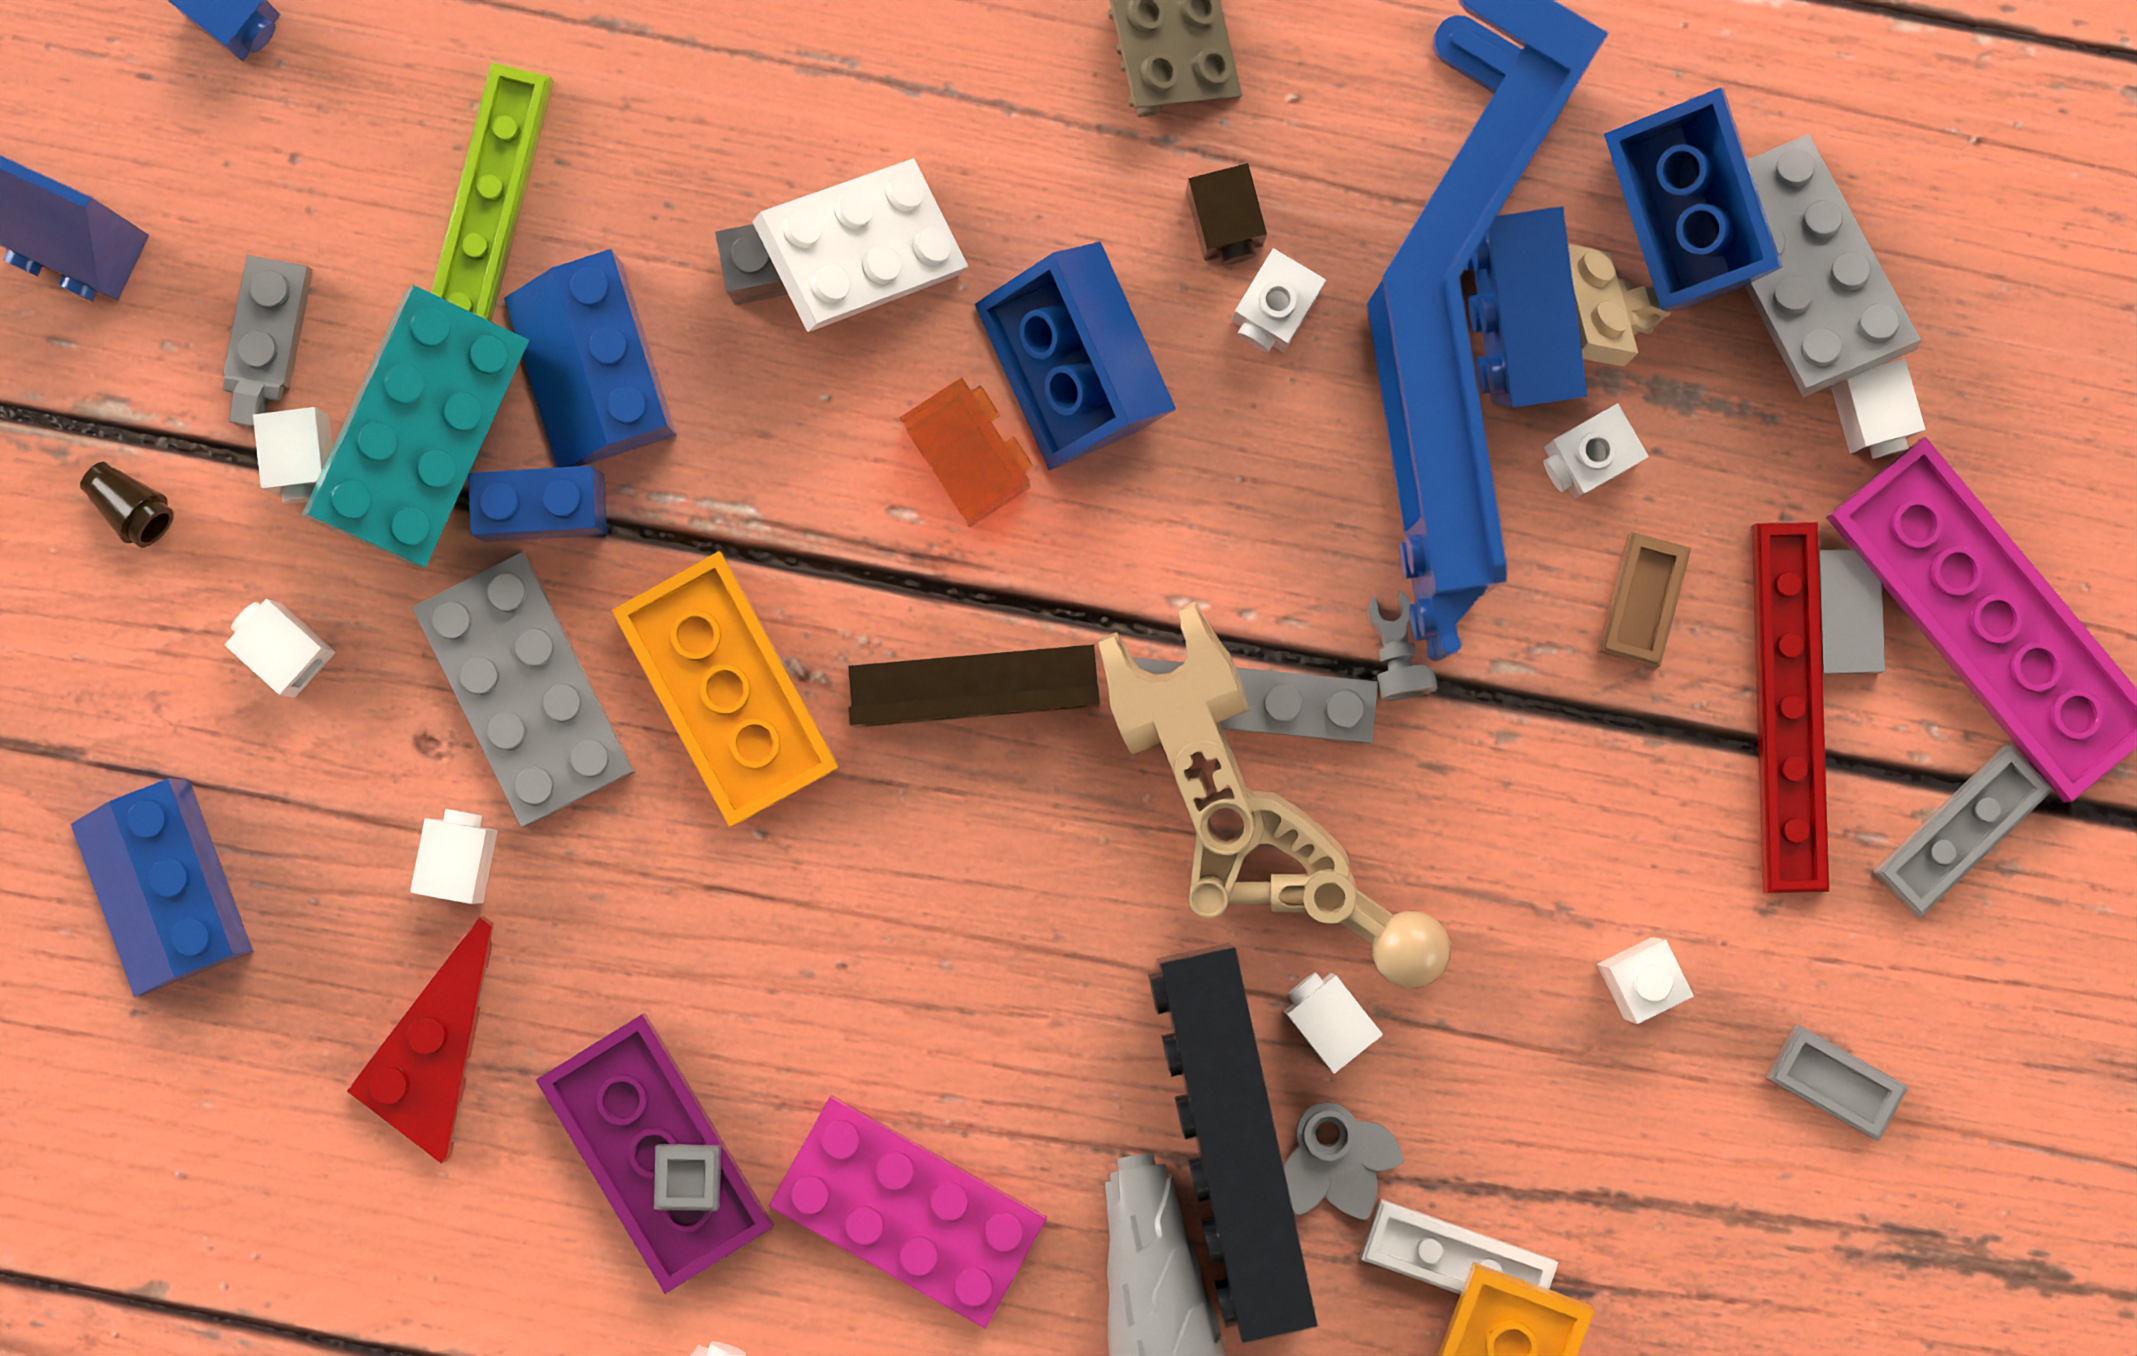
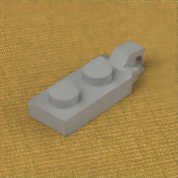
(264, 335)

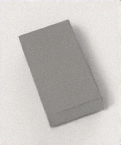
(1850, 615)
(1836, 1082)

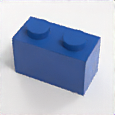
(537, 503)

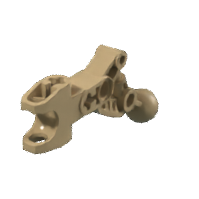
(1185, 717)

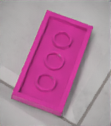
(908, 1211)

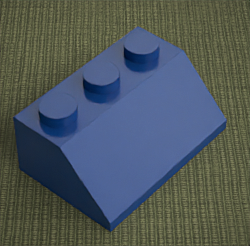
(1693, 201)
(1074, 354)
(589, 361)
(161, 885)

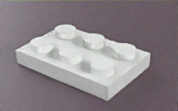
(860, 244)

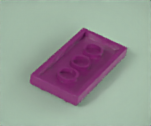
(617, 1108)

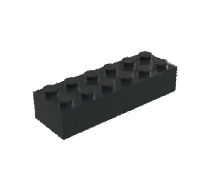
(1236, 1143)

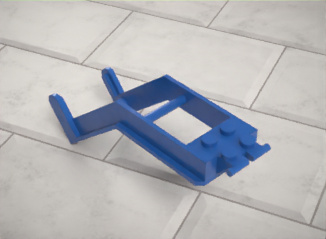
(1419, 314)

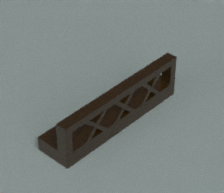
(973, 686)

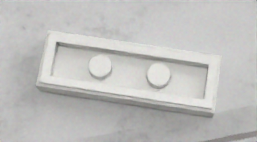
(1444, 1251)

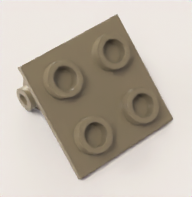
(1174, 52)

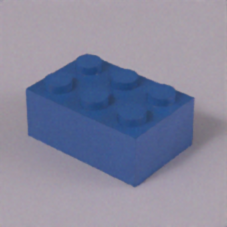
(1527, 311)

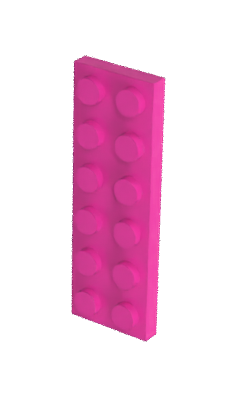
(1993, 618)

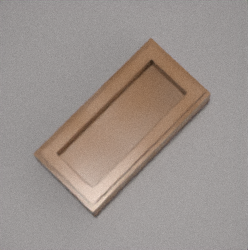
(1644, 599)

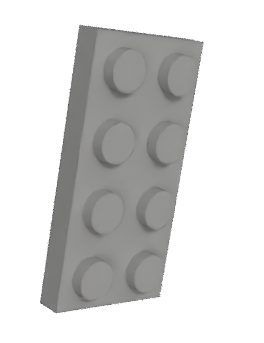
(1831, 298)
(523, 689)

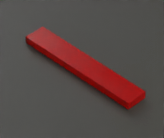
(1790, 707)

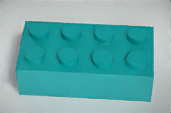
(415, 427)

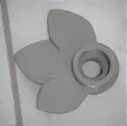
(1343, 1168)

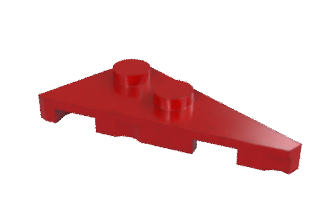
(422, 1063)

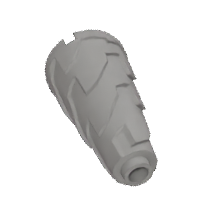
(1153, 1270)

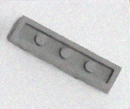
(1298, 703)

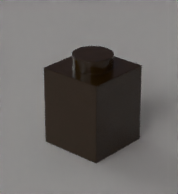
(1226, 214)

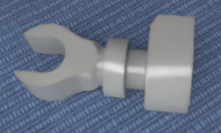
(1403, 678)

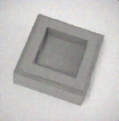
(687, 1177)

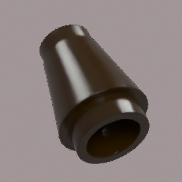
(128, 505)

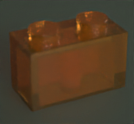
(967, 451)

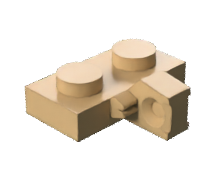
(1609, 308)

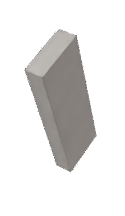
(1962, 830)

